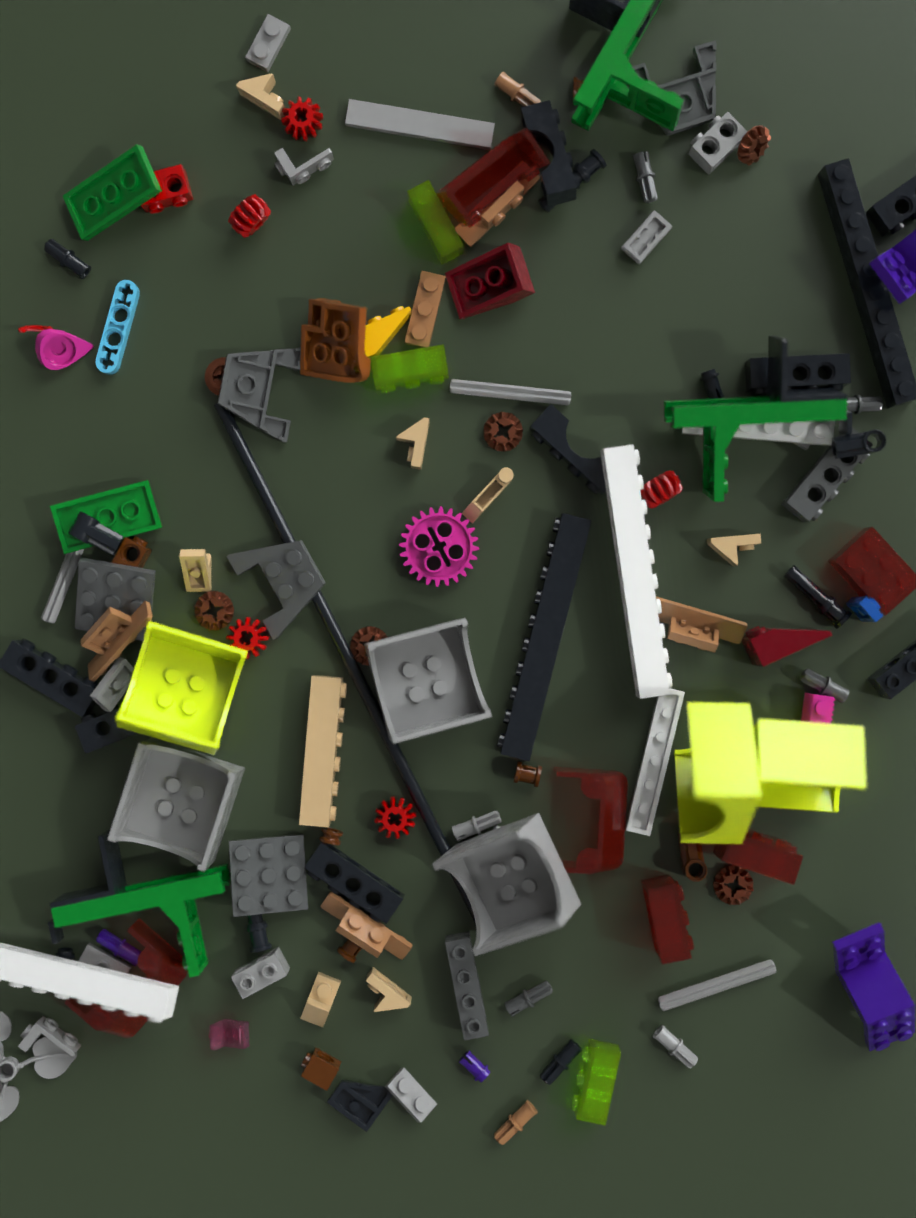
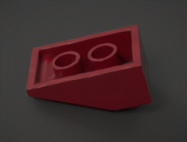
(490, 281)
(771, 644)

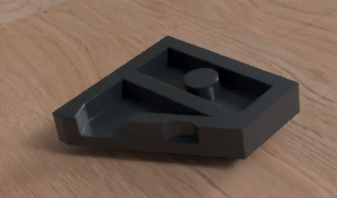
(359, 1101)

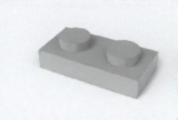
(268, 43)
(113, 685)
(411, 1095)

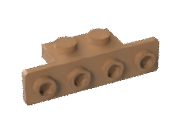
(496, 211)
(698, 626)
(112, 635)
(363, 929)

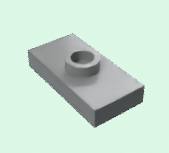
(646, 237)
(99, 957)

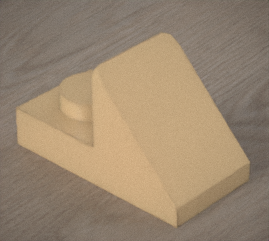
(258, 91)
(417, 435)
(727, 546)
(196, 569)
(393, 995)
(320, 999)

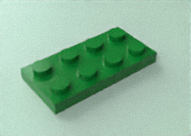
(112, 193)
(123, 509)

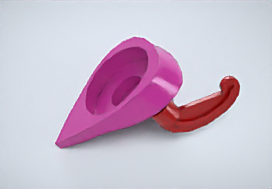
(56, 347)

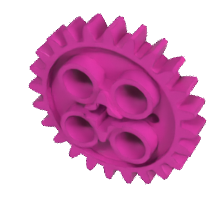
(419, 556)

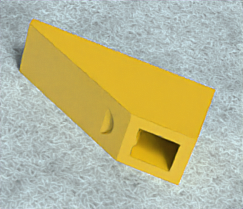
(382, 330)

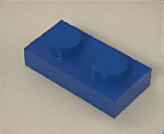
(865, 608)

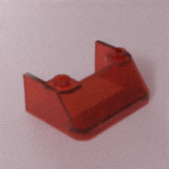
(492, 176)
(612, 789)
(157, 961)

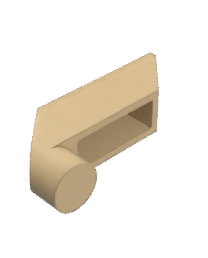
(488, 494)

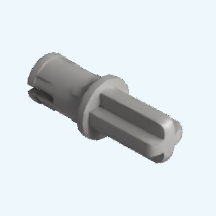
(476, 825)
(675, 1047)

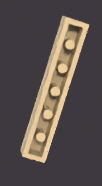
(321, 751)

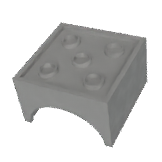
(426, 680)
(177, 801)
(512, 883)

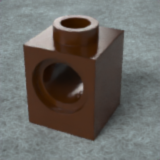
(128, 543)
(320, 1068)

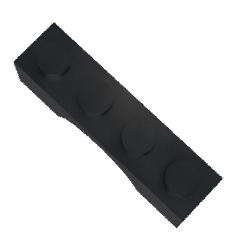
(557, 180)
(551, 430)

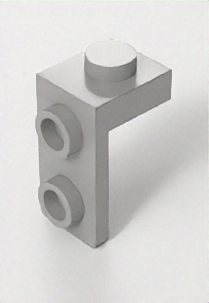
(303, 172)
(49, 1029)

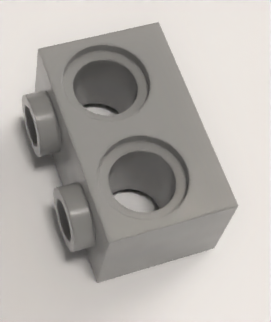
(721, 145)
(260, 972)

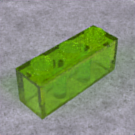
(435, 222)
(409, 368)
(596, 1082)

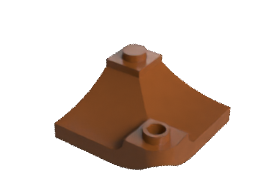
(334, 342)

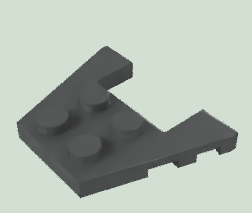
(696, 90)
(248, 383)
(290, 575)

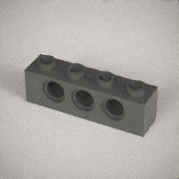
(798, 501)
(466, 985)

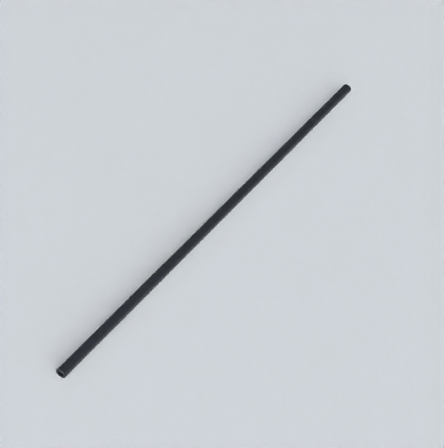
(341, 646)

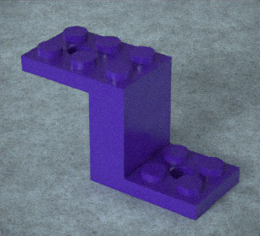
(898, 268)
(874, 987)

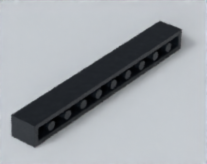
(868, 289)
(545, 636)

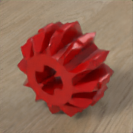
(306, 110)
(249, 215)
(661, 489)
(255, 640)
(394, 826)

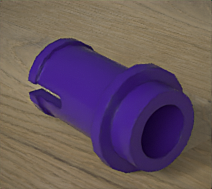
(476, 1068)

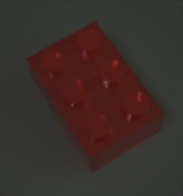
(874, 569)
(763, 856)
(667, 919)

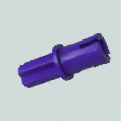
(118, 946)

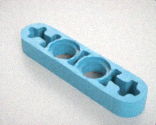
(122, 328)

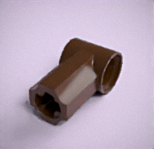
(691, 854)

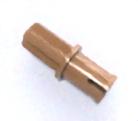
(515, 90)
(515, 1123)

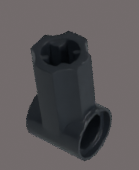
(857, 444)
(91, 531)

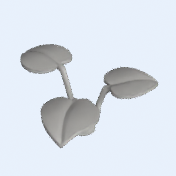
(49, 1064)

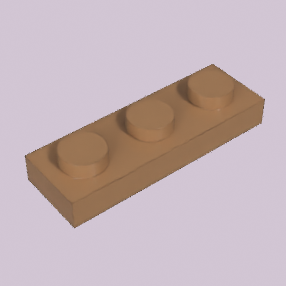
(425, 309)

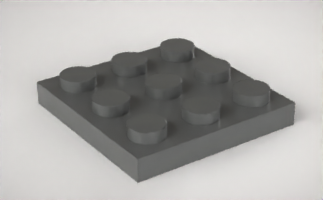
(111, 585)
(268, 875)

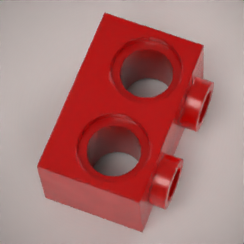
(167, 178)

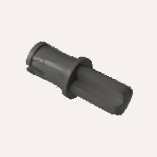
(645, 176)
(864, 404)
(824, 685)
(528, 998)

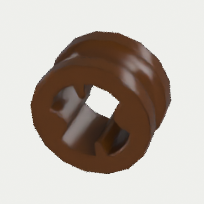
(331, 836)

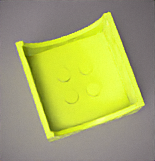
(181, 688)
(807, 764)
(717, 774)

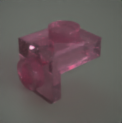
(229, 1034)

